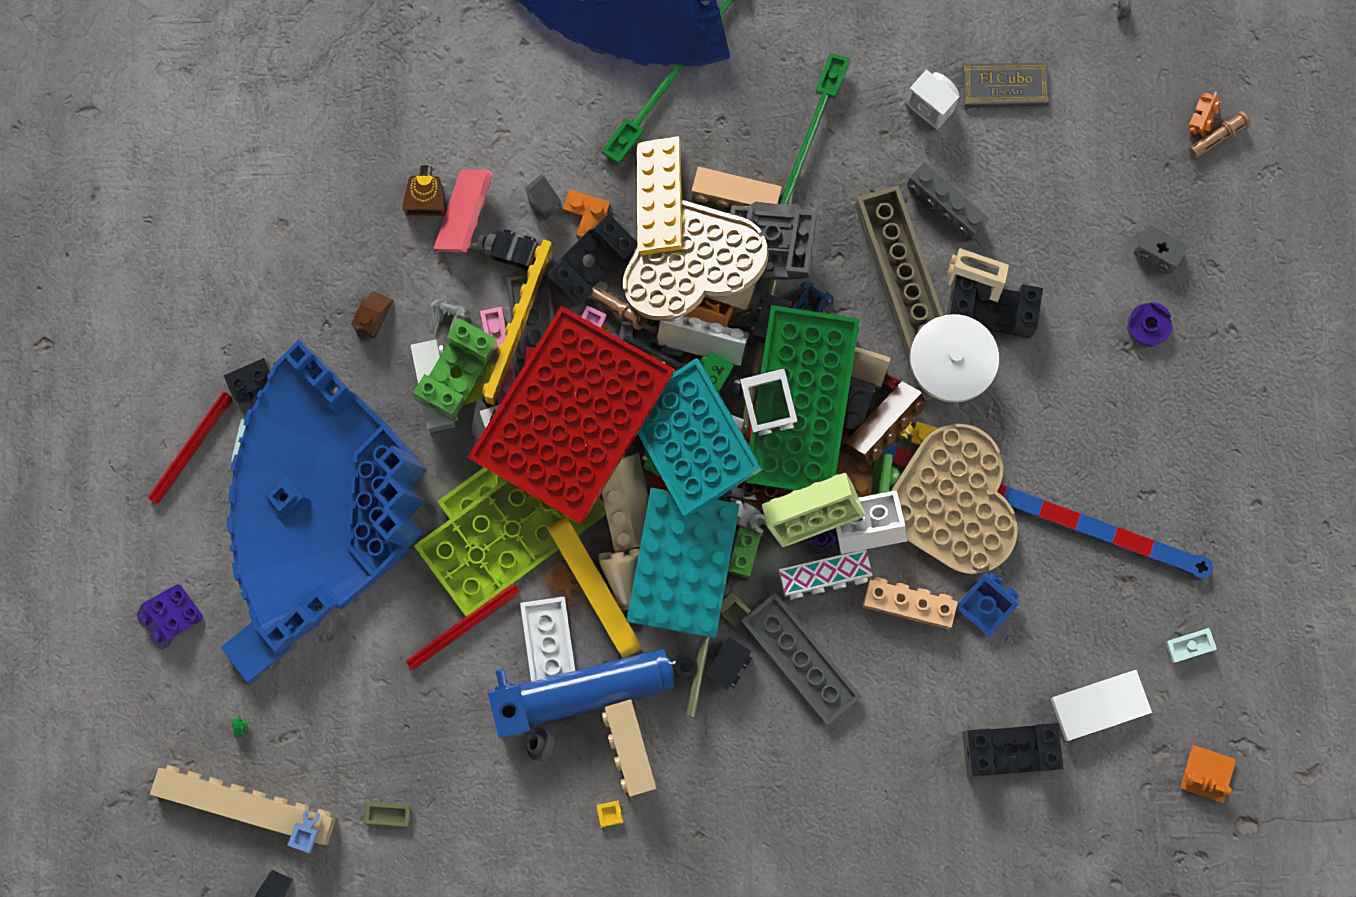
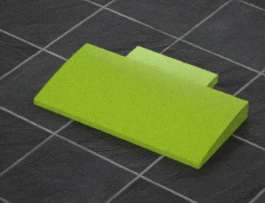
(491, 538)

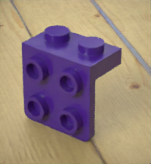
(168, 615)

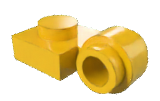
(918, 433)

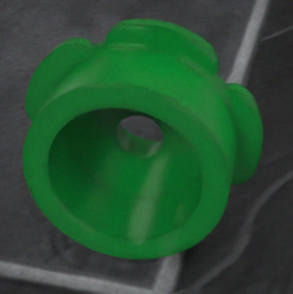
(239, 726)

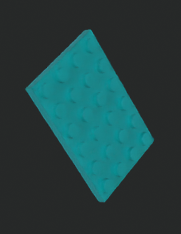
(696, 441)
(682, 565)

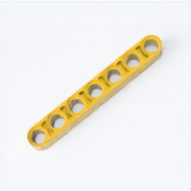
(594, 587)

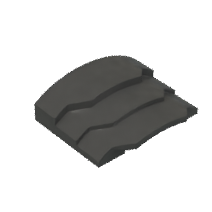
(788, 236)

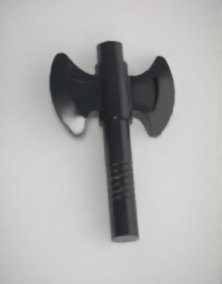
(647, 338)

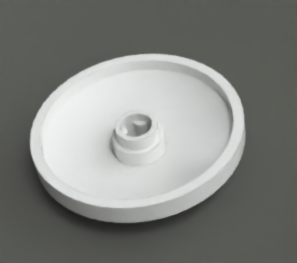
(954, 358)

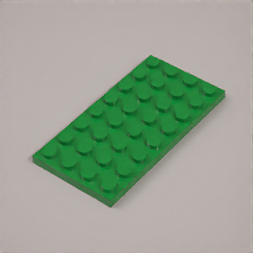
(818, 366)

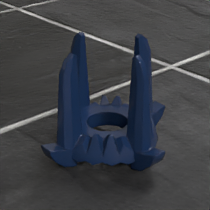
(808, 288)

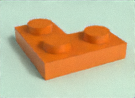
(587, 207)

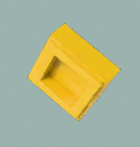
(609, 814)

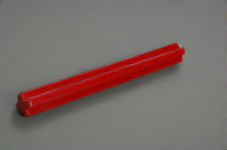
(190, 448)
(462, 626)

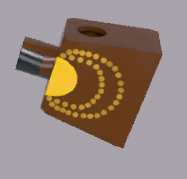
(424, 194)

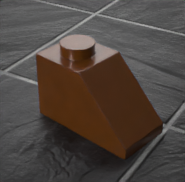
(371, 314)

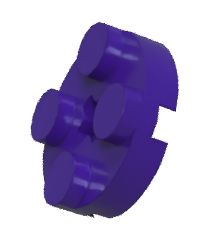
(1162, 323)

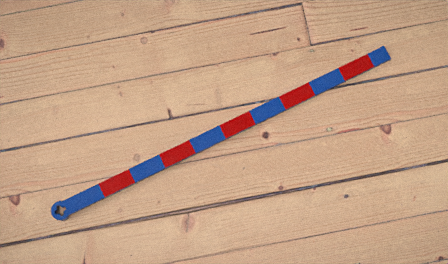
(1079, 522)

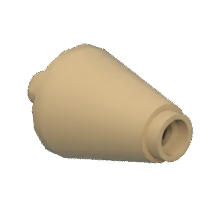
(620, 573)

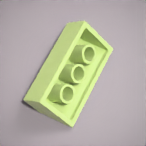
(813, 510)

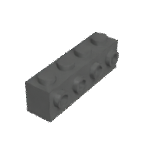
(947, 201)

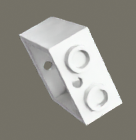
(762, 379)

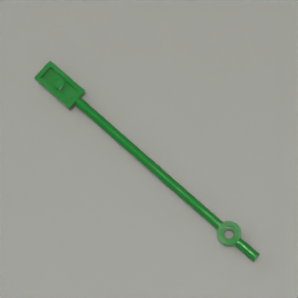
(828, 86)
(630, 131)

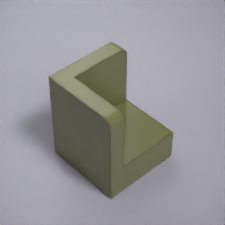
(734, 610)

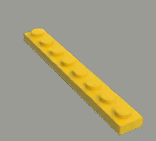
(514, 330)

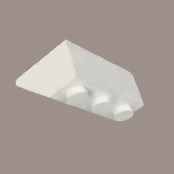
(879, 528)

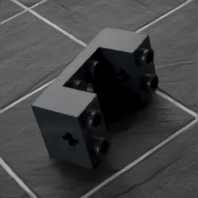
(606, 244)
(1016, 312)
(1036, 750)

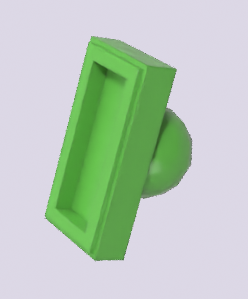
(884, 474)

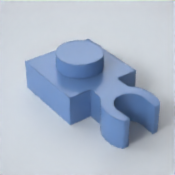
(304, 835)

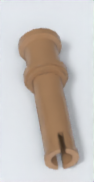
(1227, 130)
(623, 310)

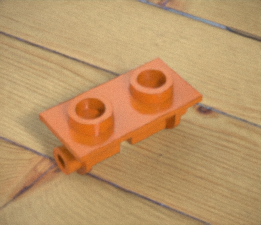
(1208, 107)

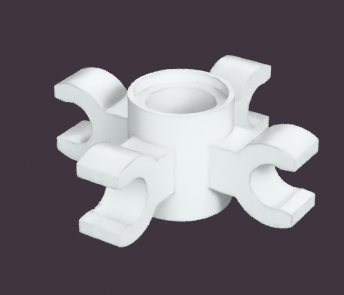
(749, 517)

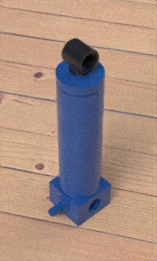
(583, 690)

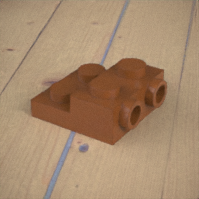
(858, 473)

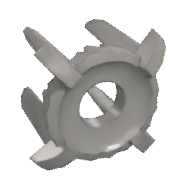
(440, 309)

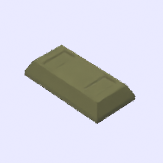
(387, 814)

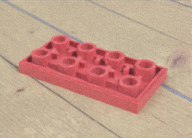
(463, 211)

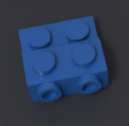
(988, 603)

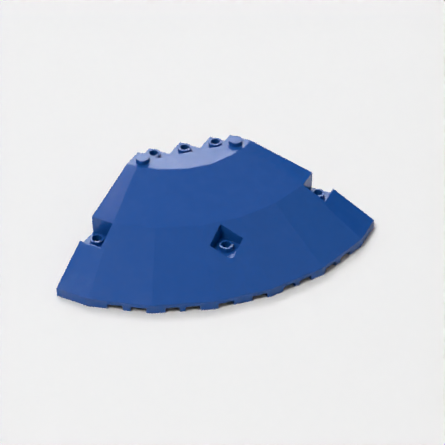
(344, 502)

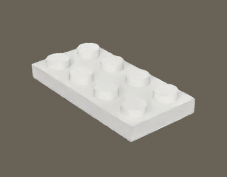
(547, 637)

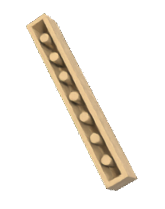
(236, 803)

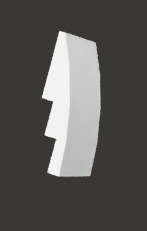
(1100, 705)

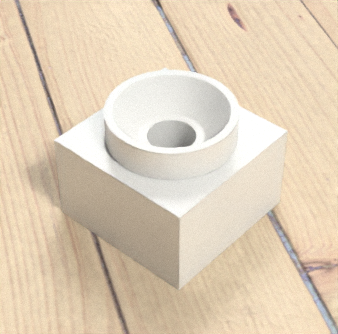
(933, 98)

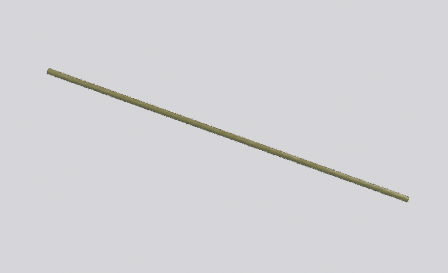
(704, 642)

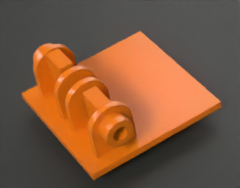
(1208, 774)

